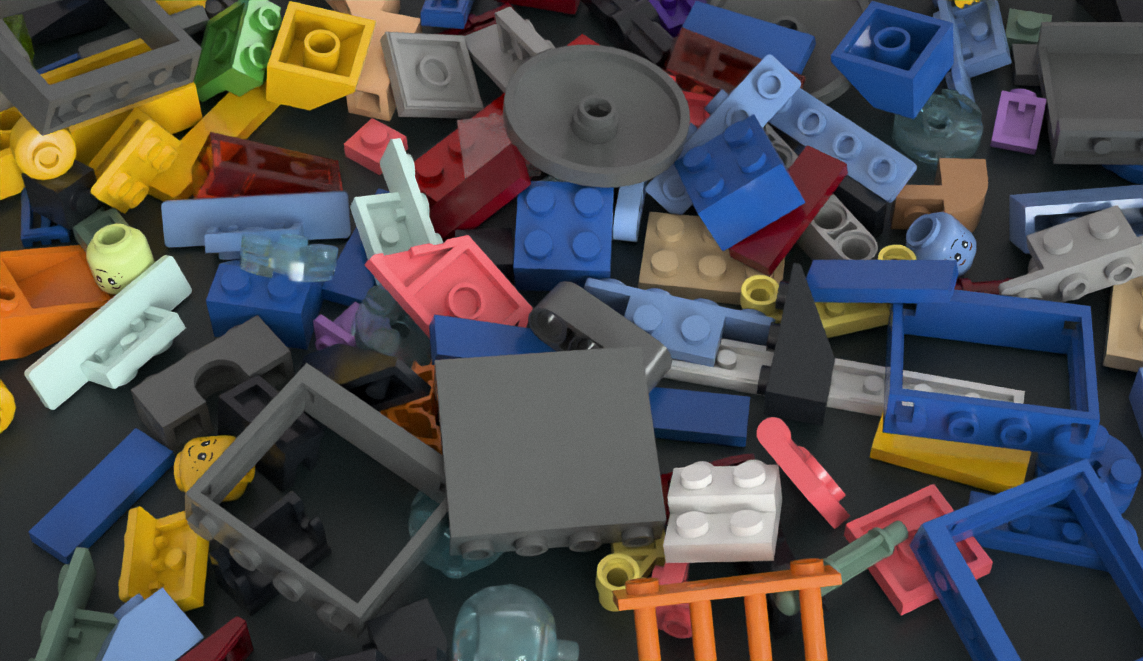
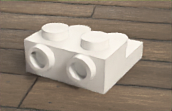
(723, 513)

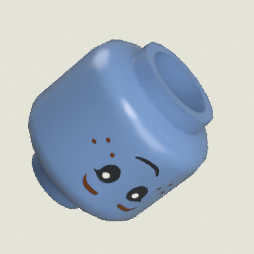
(942, 238)

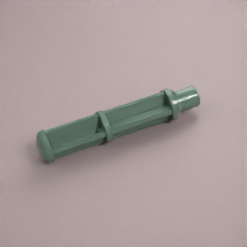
(851, 561)

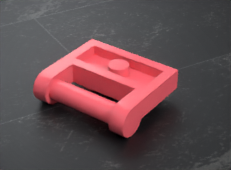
(803, 470)

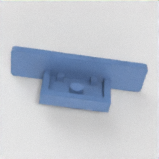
(977, 41)
(758, 94)
(867, 157)
(223, 220)
(684, 326)

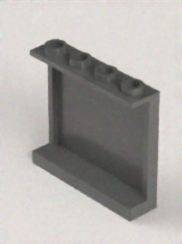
(1092, 91)
(548, 452)

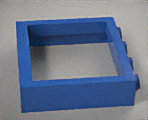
(988, 422)
(956, 585)

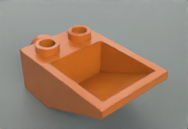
(44, 297)

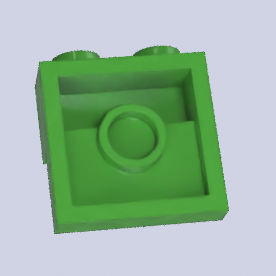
(237, 48)

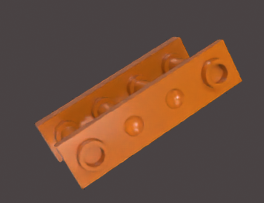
(805, 576)

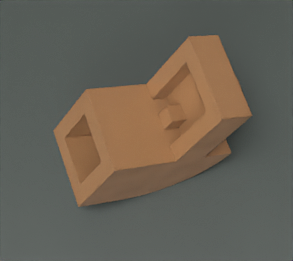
(957, 190)

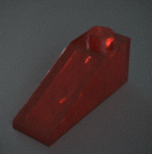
(708, 65)
(249, 168)

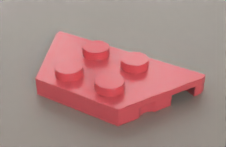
(450, 282)

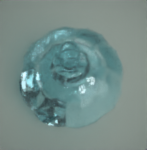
(508, 626)

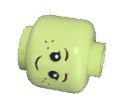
(118, 257)

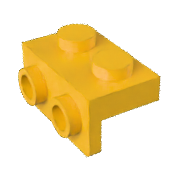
(165, 556)

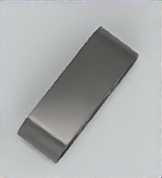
(578, 321)

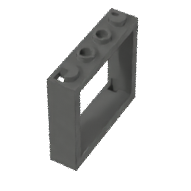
(106, 89)
(366, 430)

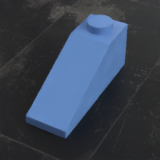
(150, 631)

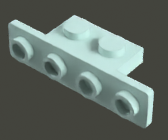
(394, 219)
(116, 337)

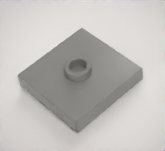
(431, 75)

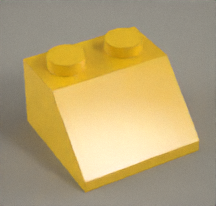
(317, 56)

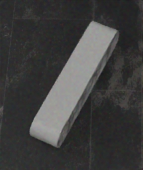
(834, 230)

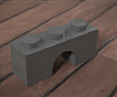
(174, 400)

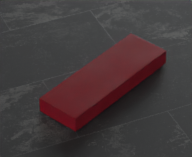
(816, 179)
(481, 193)

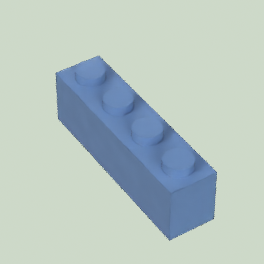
(1047, 209)

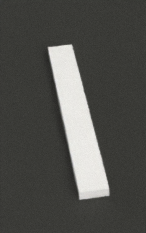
(853, 385)

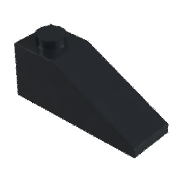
(369, 375)

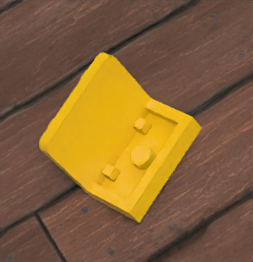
(132, 161)

